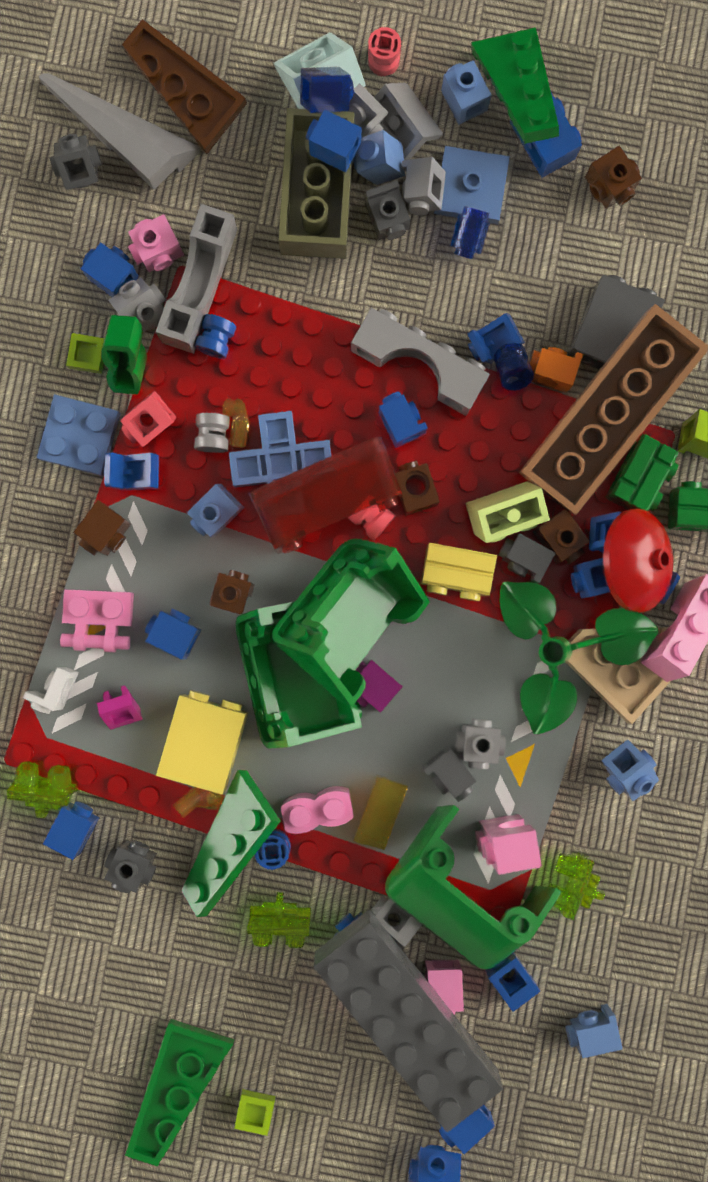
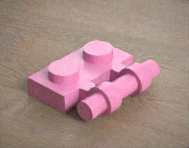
(97, 608)

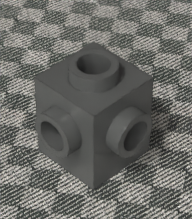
(75, 171)
(139, 858)

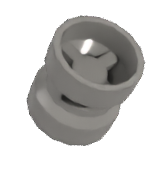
(212, 432)

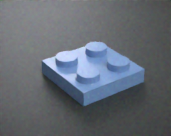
(78, 435)

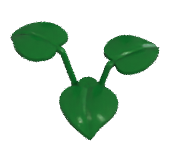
(544, 698)

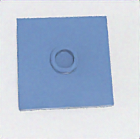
(473, 181)

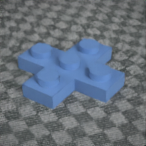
(278, 453)

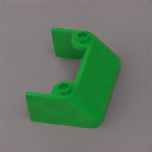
(423, 892)

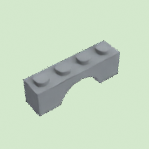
(208, 252)
(385, 339)

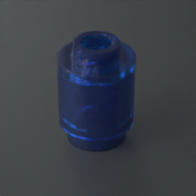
(470, 232)

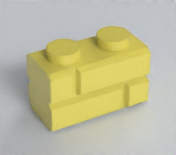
(458, 570)

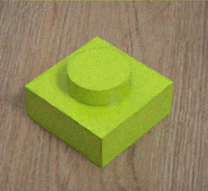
(85, 353)
(255, 1112)

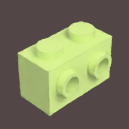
(508, 512)

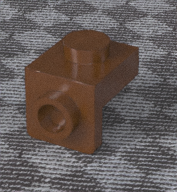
(231, 592)

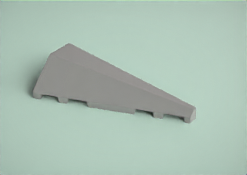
(142, 145)

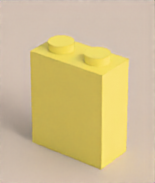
(202, 742)

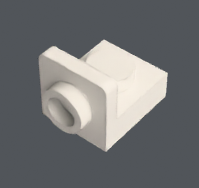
(58, 688)

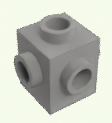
(139, 301)
(468, 738)

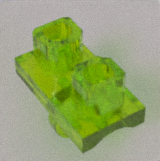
(40, 791)
(579, 871)
(279, 919)

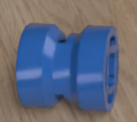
(215, 336)
(278, 844)

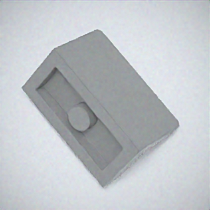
(406, 118)

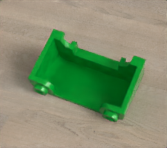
(346, 614)
(284, 697)

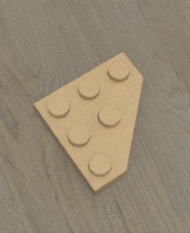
(623, 687)

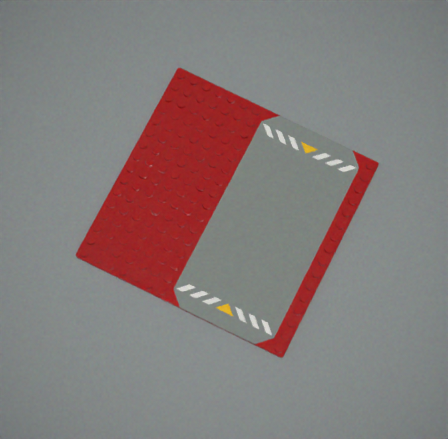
(451, 660)

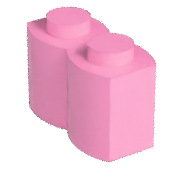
(307, 811)

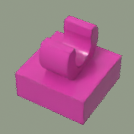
(119, 710)

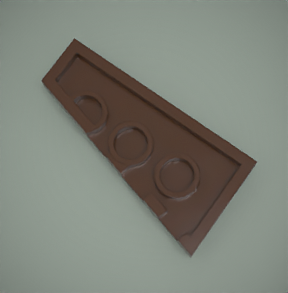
(188, 88)

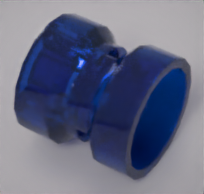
(513, 366)

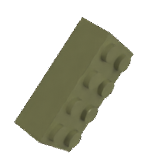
(312, 195)

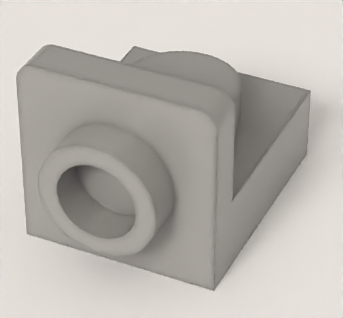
(367, 111)

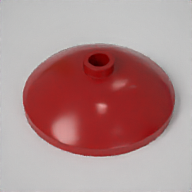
(637, 560)

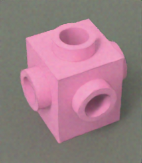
(154, 244)

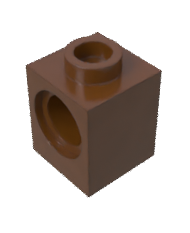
(416, 503)

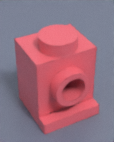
(138, 431)

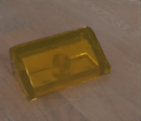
(380, 812)

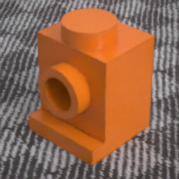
(555, 368)

